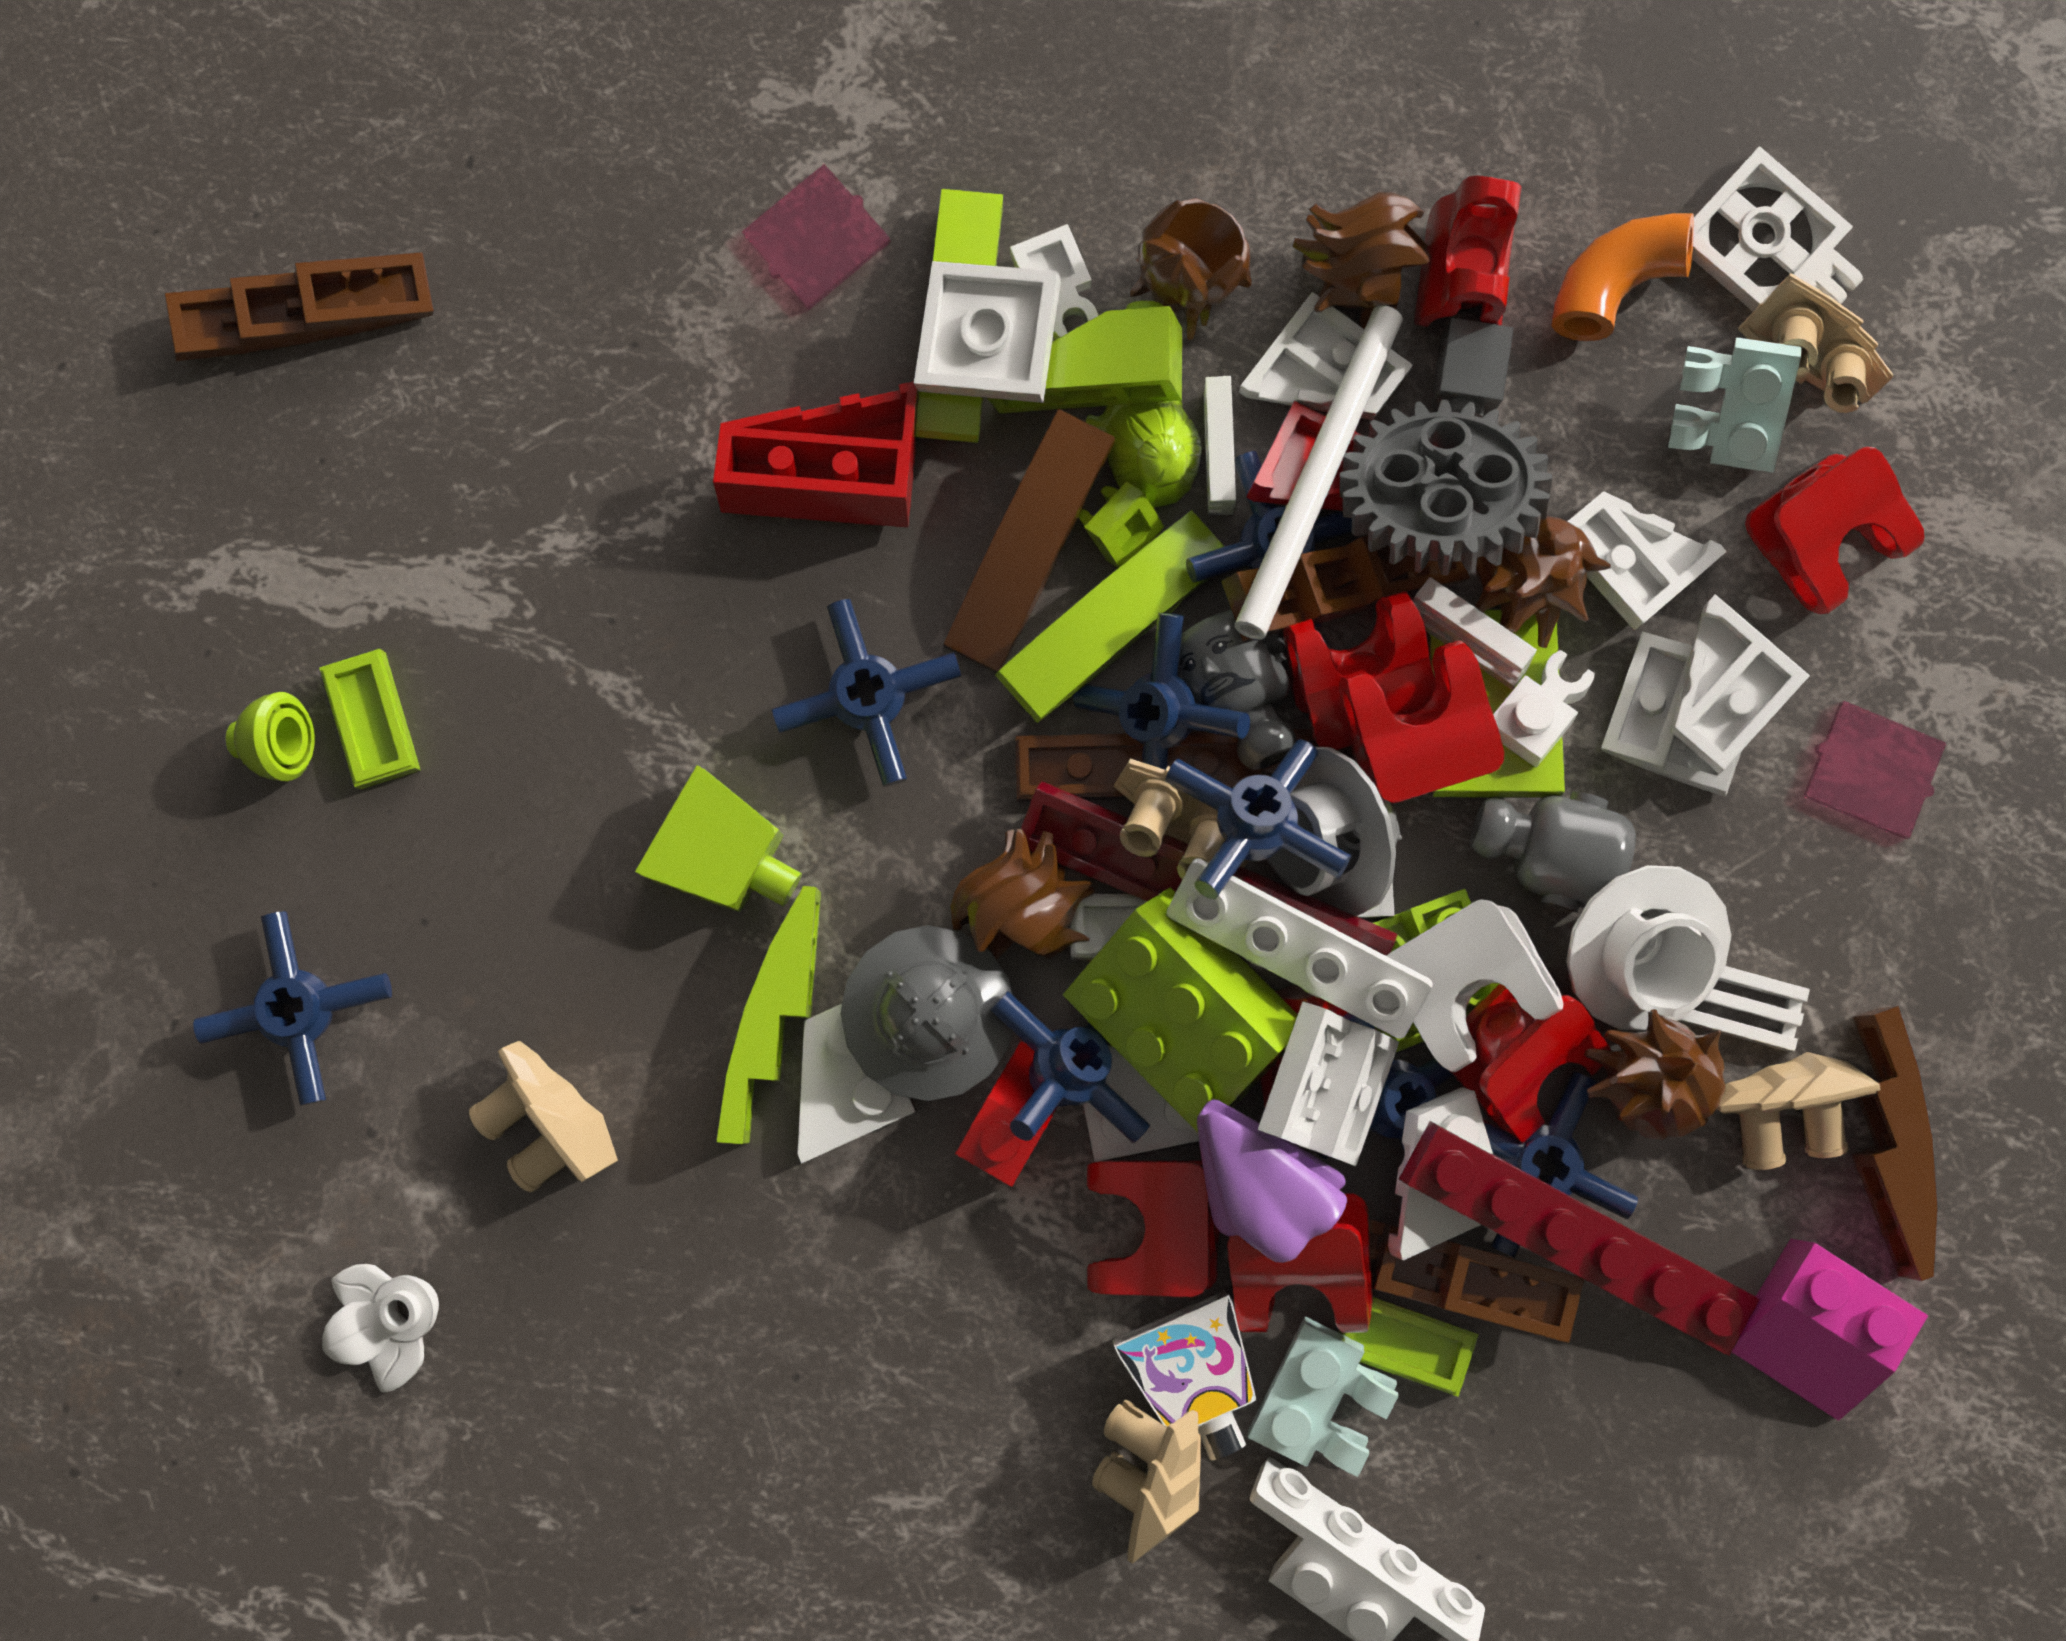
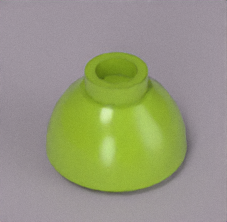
(273, 737)

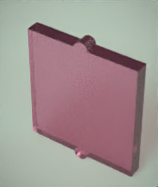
(816, 236)
(1874, 769)

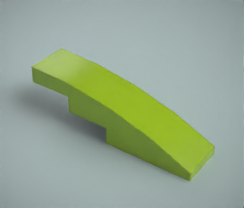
(965, 235)
(1107, 619)
(779, 992)

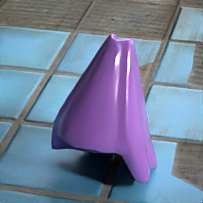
(1265, 1185)

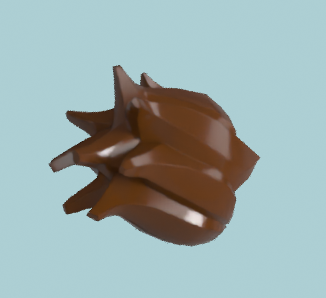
(1363, 252)
(1192, 259)
(1541, 578)
(1020, 900)
(1661, 1078)

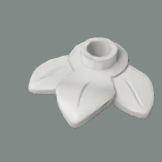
(373, 1327)

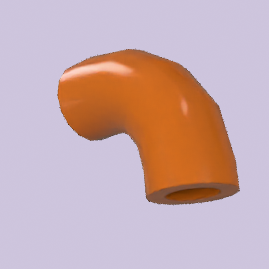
(1614, 266)

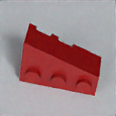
(823, 462)

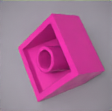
(1826, 1329)

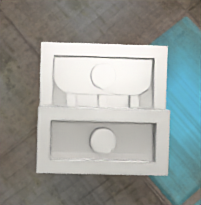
(1645, 714)
(1328, 1084)

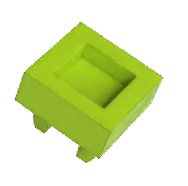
(1122, 524)

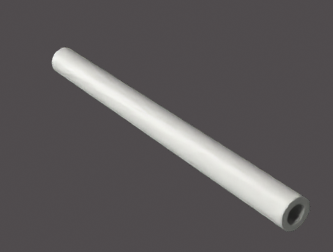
(1318, 473)

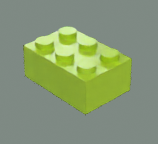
(1183, 1010)

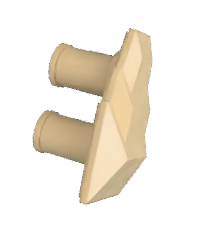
(1834, 347)
(1167, 811)
(1805, 1083)
(569, 1126)
(1169, 1490)

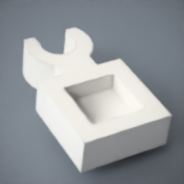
(1059, 253)
(1538, 715)

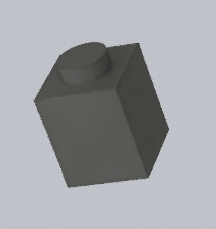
(1472, 365)

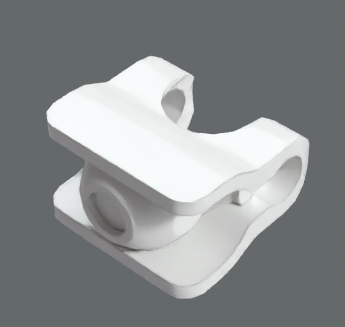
(1461, 956)

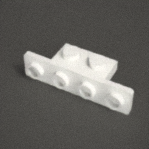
(1303, 951)
(1355, 1572)

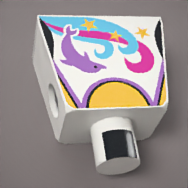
(1194, 1364)

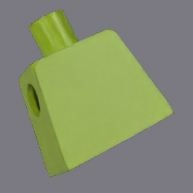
(718, 848)

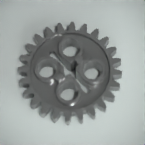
(1445, 487)

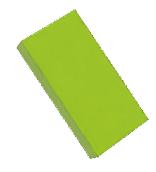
(369, 719)
(1416, 1347)

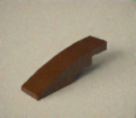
(299, 307)
(1029, 541)
(1340, 584)
(1901, 1164)
(1478, 1284)

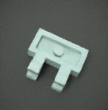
(1753, 407)
(1307, 1392)

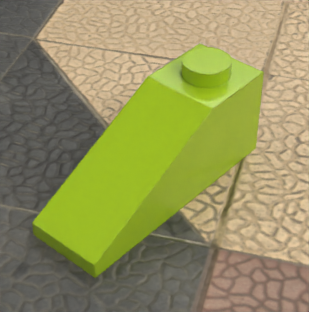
(1113, 361)

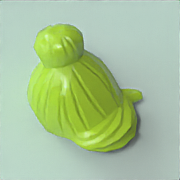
(1152, 448)

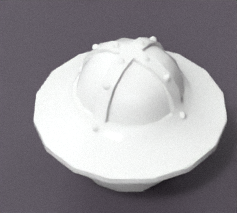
(1648, 945)

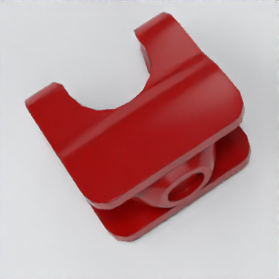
(1469, 251)
(1809, 516)
(1392, 654)
(1432, 747)
(1519, 1053)
(1179, 1234)
(1329, 1262)

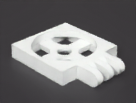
(1825, 223)

